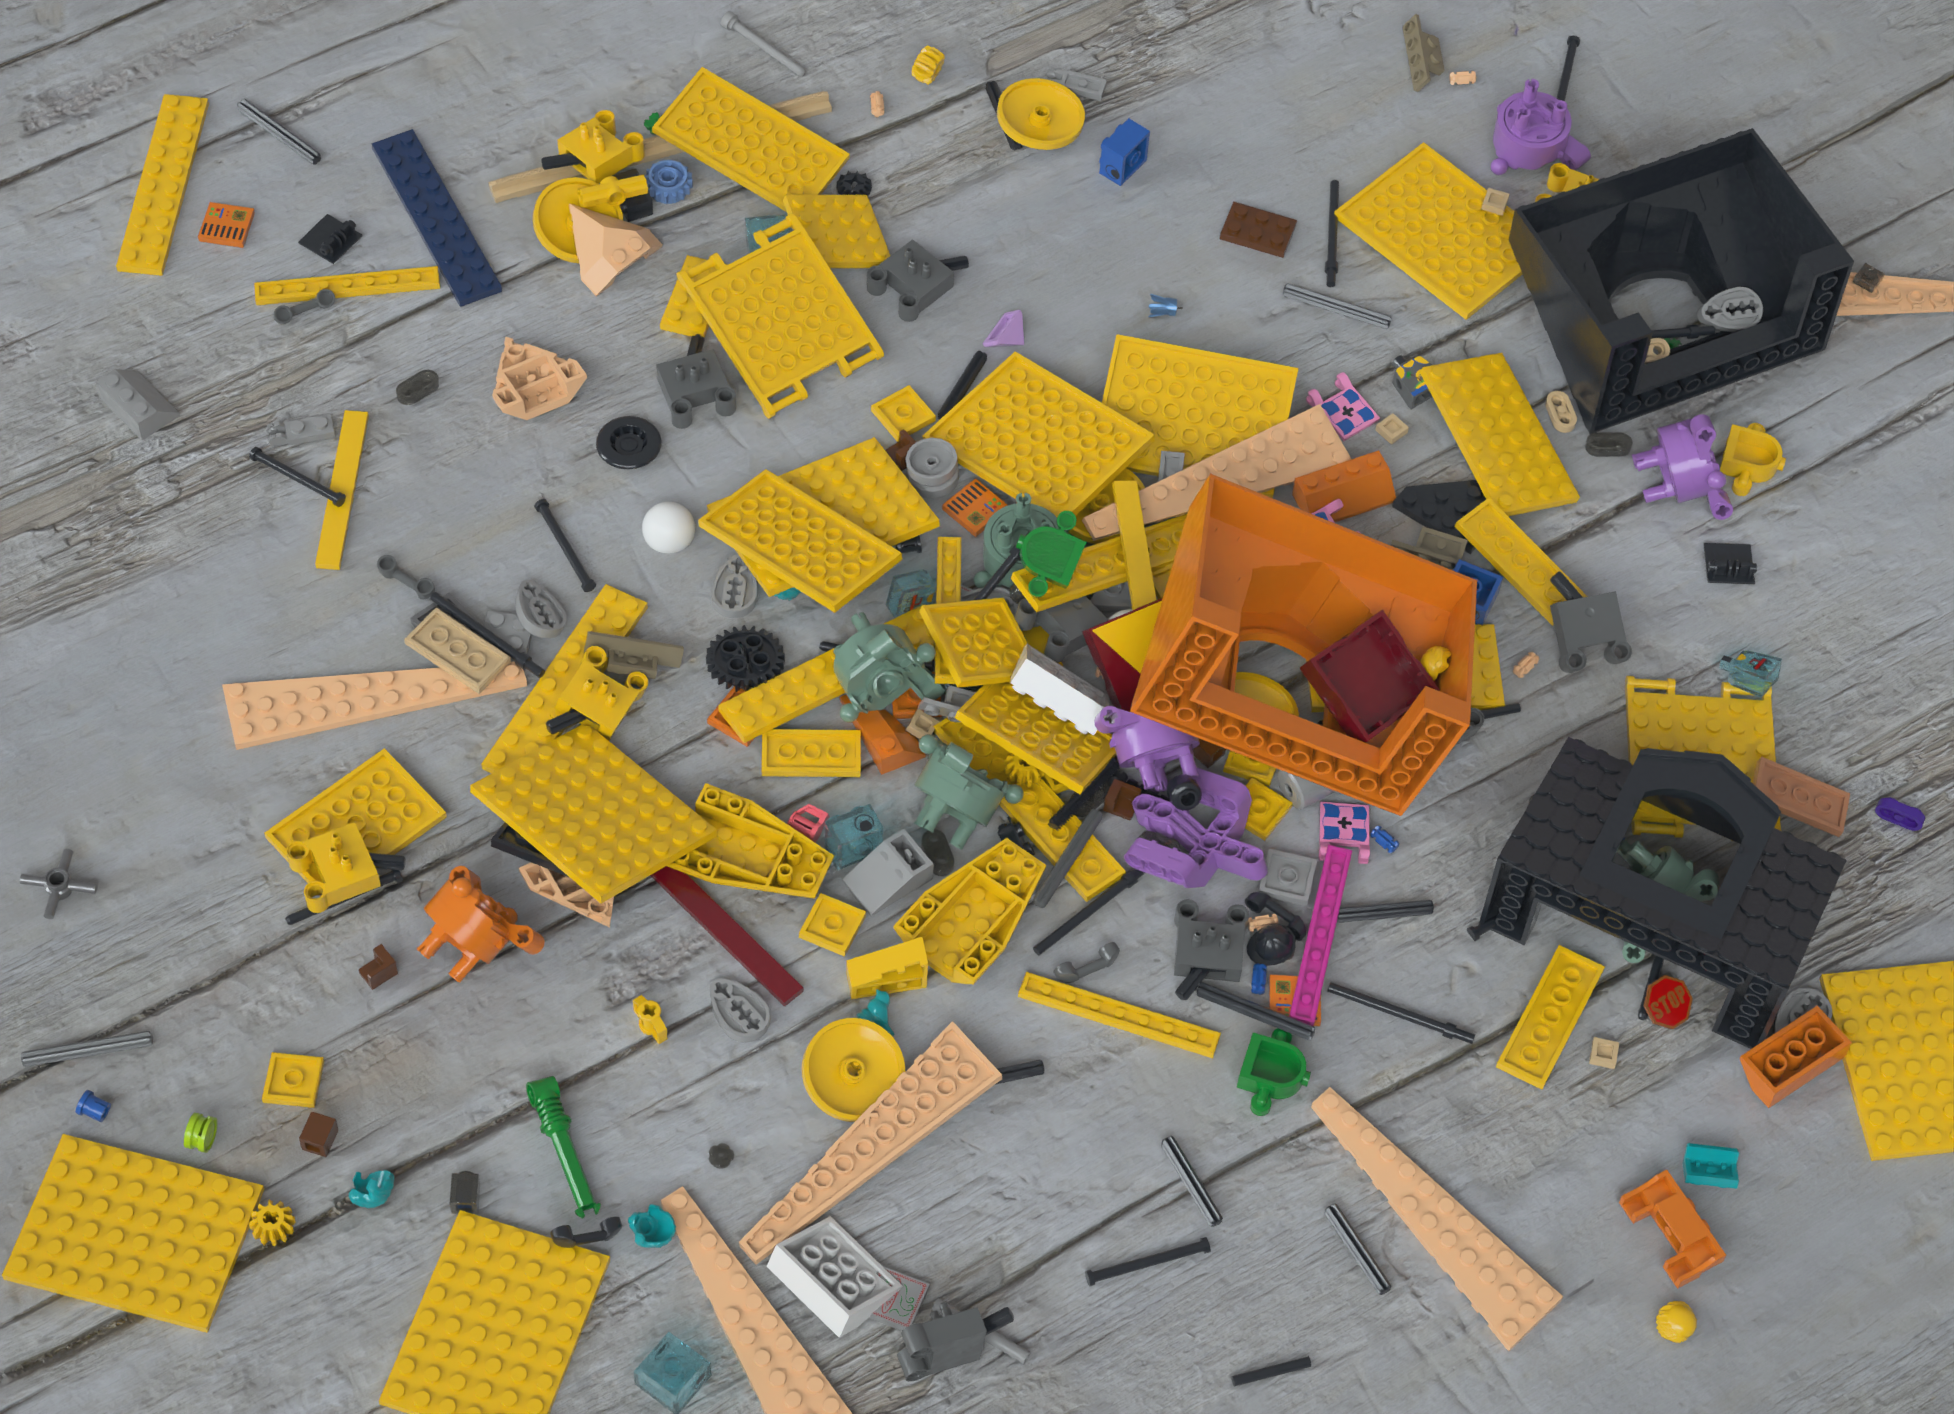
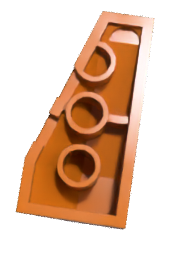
(886, 739)

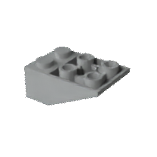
(889, 873)

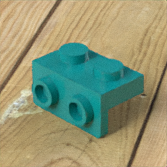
(1711, 1165)

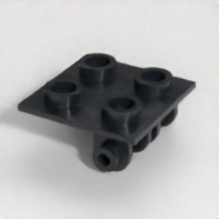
(331, 238)
(1729, 563)

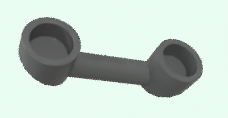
(323, 299)
(388, 568)
(1067, 973)

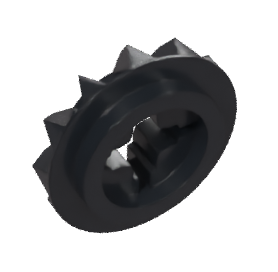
(845, 181)

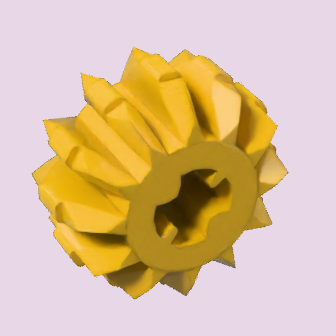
(928, 64)
(1021, 771)
(265, 1230)

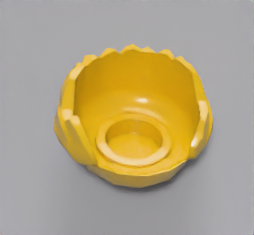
(1435, 660)
(1676, 1321)

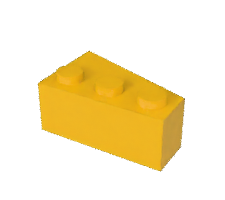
(889, 970)

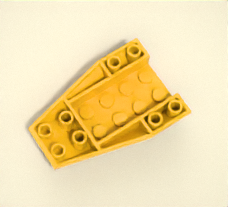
(753, 849)
(973, 911)

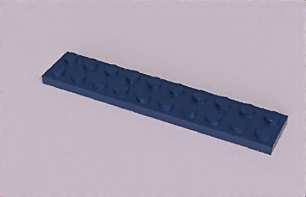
(436, 218)

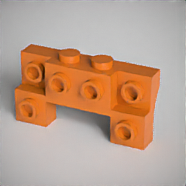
(1680, 1224)

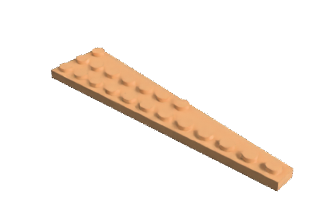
(1897, 296)
(1258, 463)
(303, 706)
(919, 1102)
(1482, 1266)
(764, 1345)

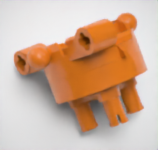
(473, 924)

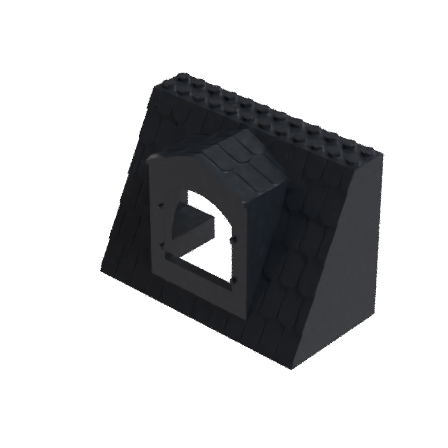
(1698, 217)
(1758, 918)

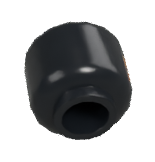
(1184, 792)

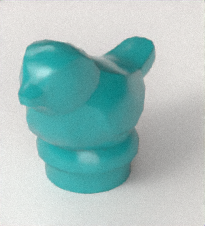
(878, 1010)

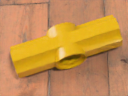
(612, 191)

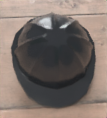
(1272, 945)

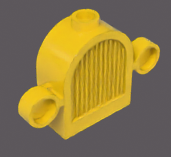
(1750, 457)

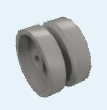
(932, 467)

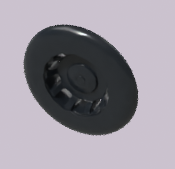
(629, 448)

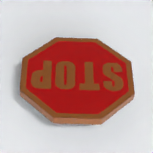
(1668, 1002)

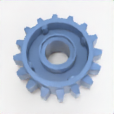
(668, 181)

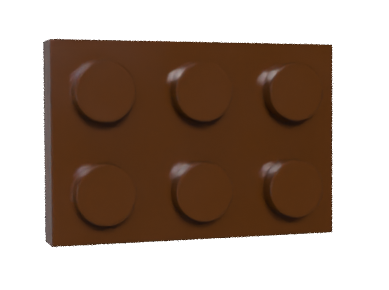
(1258, 229)

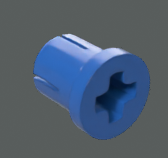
(93, 1106)

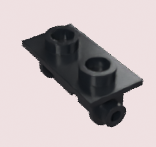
(1015, 833)

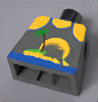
(1409, 380)

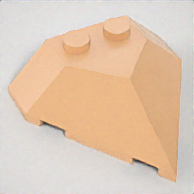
(607, 246)
(534, 380)
(566, 892)

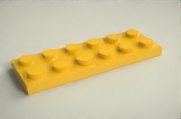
(1513, 555)
(1550, 1017)

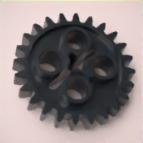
(730, 665)

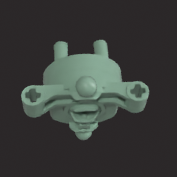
(1003, 533)
(881, 666)
(958, 790)
(1670, 870)

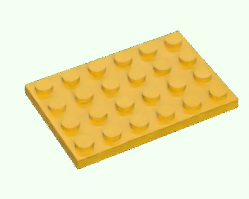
(1037, 735)
(376, 796)

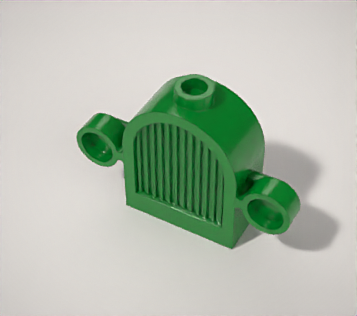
(1051, 554)
(1272, 1070)

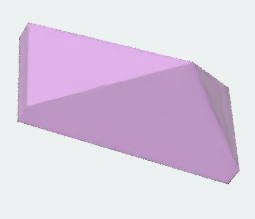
(1007, 331)

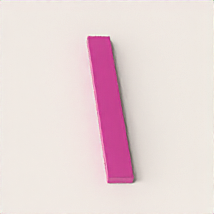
(1320, 934)

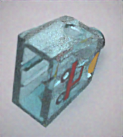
(910, 592)
(1752, 671)

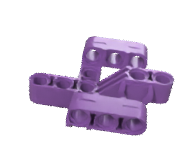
(1207, 848)

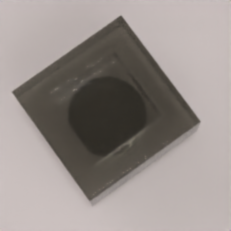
(1868, 277)

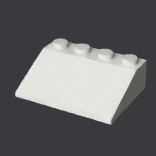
(1058, 689)
(832, 1275)

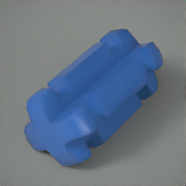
(1384, 839)
(1259, 978)

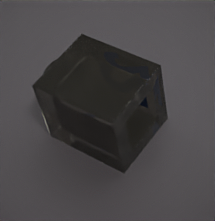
(465, 1192)

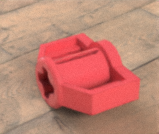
(805, 826)

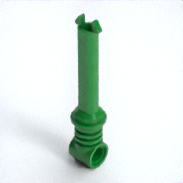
(545, 1097)

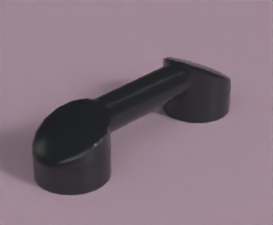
(1258, 901)
(564, 1237)

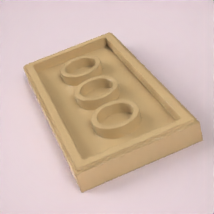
(457, 650)

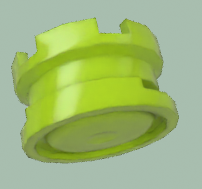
(200, 1132)

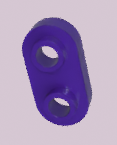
(1900, 814)

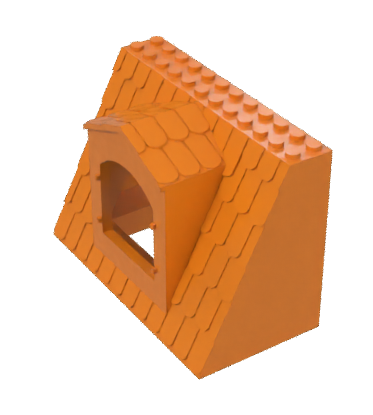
(1303, 583)

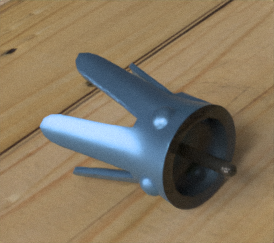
(1167, 307)

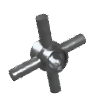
(61, 891)

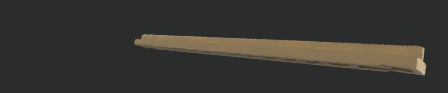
(654, 147)

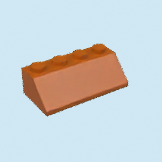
(1358, 483)
(1794, 1056)

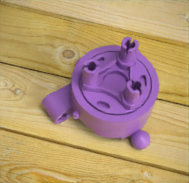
(1535, 131)
(1687, 465)
(1147, 745)

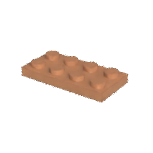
(1803, 796)

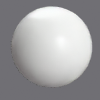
(668, 527)

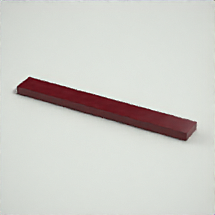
(729, 934)

